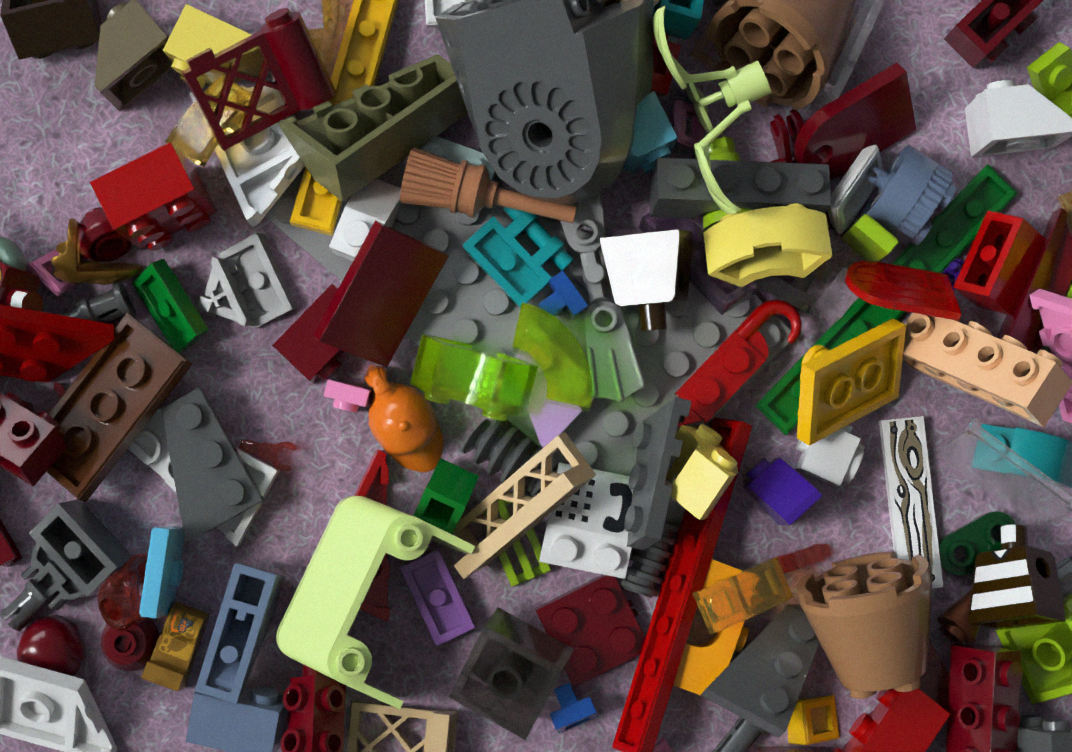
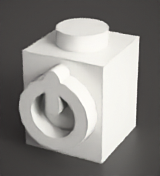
(832, 458)

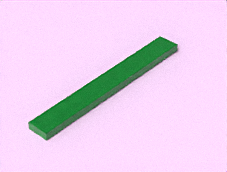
(949, 235)

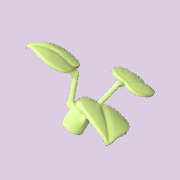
(739, 88)

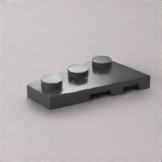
(205, 466)
(647, 479)
(768, 673)

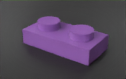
(437, 597)

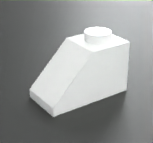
(373, 202)

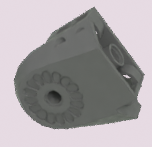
(552, 88)

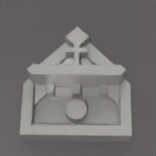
(261, 273)

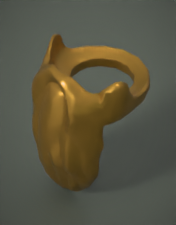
(73, 270)

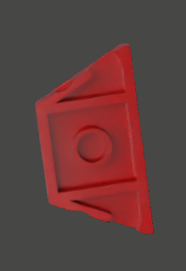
(46, 344)

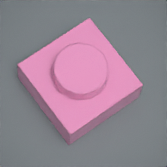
(347, 395)

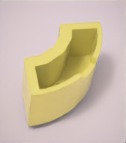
(767, 244)
(701, 470)

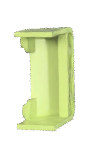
(337, 584)

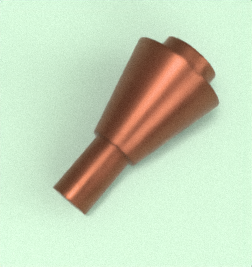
(956, 622)

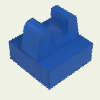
(563, 298)
(572, 711)

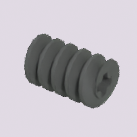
(503, 452)

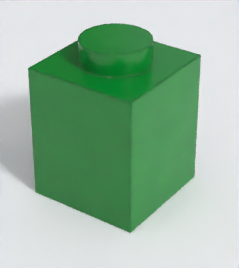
(446, 496)

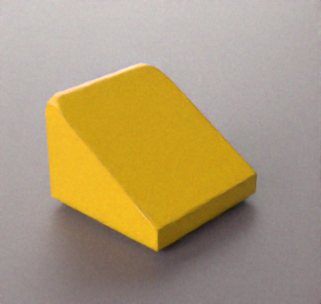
(813, 721)

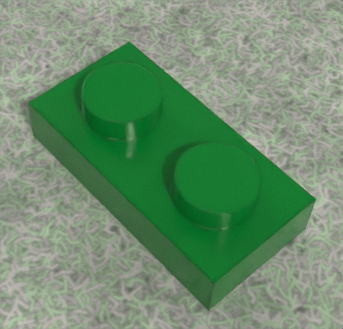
(170, 306)

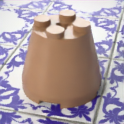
(788, 38)
(872, 620)

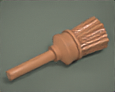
(466, 189)

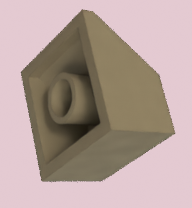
(129, 54)

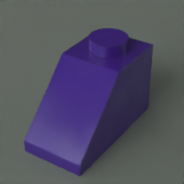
(780, 490)

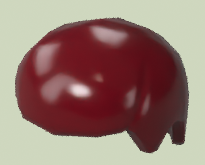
(52, 645)

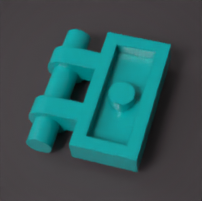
(509, 263)

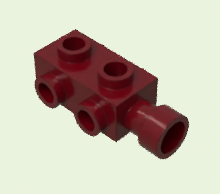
(315, 713)

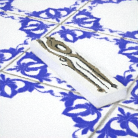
(910, 492)

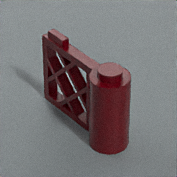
(289, 58)

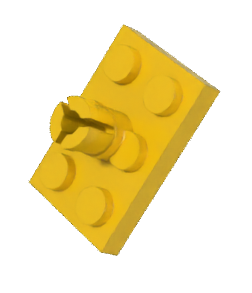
(849, 380)

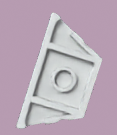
(261, 164)
(50, 709)

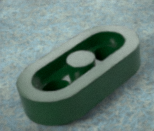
(975, 538)

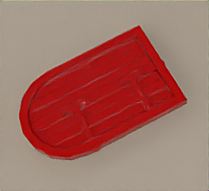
(903, 289)

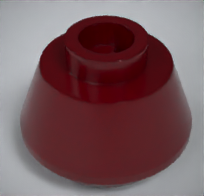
(98, 238)
(143, 640)

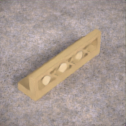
(526, 510)

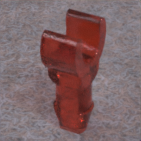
(268, 451)
(803, 557)

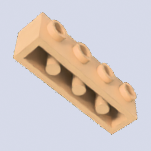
(986, 366)

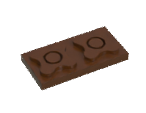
(112, 404)

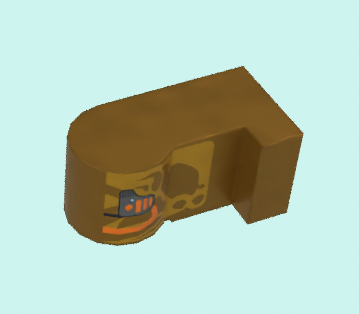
(177, 647)

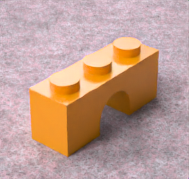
(706, 661)

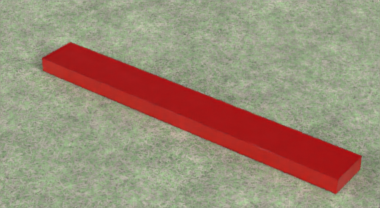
(675, 610)

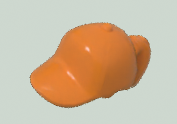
(403, 422)

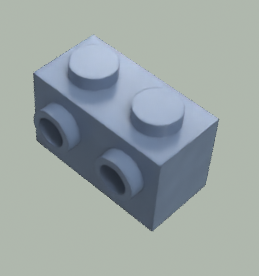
(249, 726)

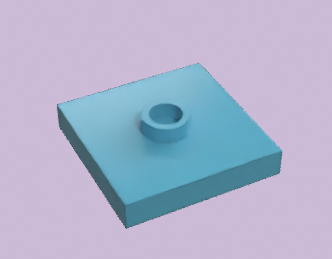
(162, 571)

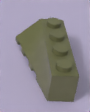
(377, 127)

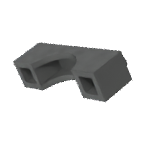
(681, 192)

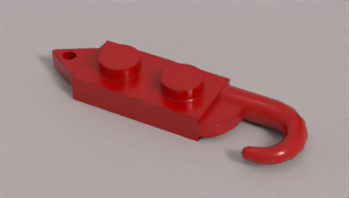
(733, 362)

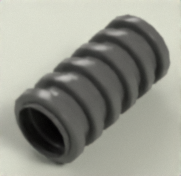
(648, 563)

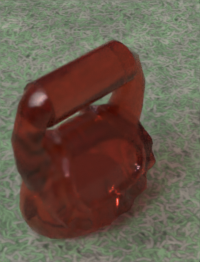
(120, 595)

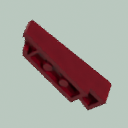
(1050, 273)

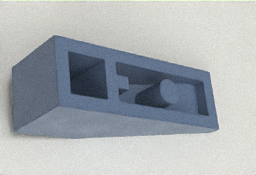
(239, 631)

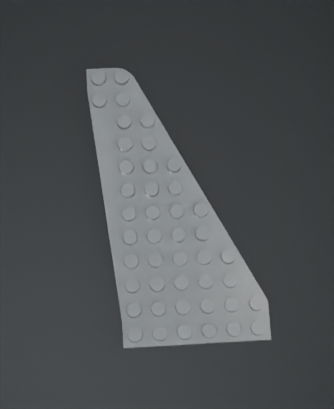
(476, 311)

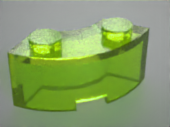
(557, 356)
(457, 372)

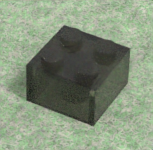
(511, 673)

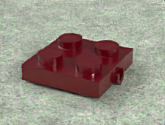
(596, 624)

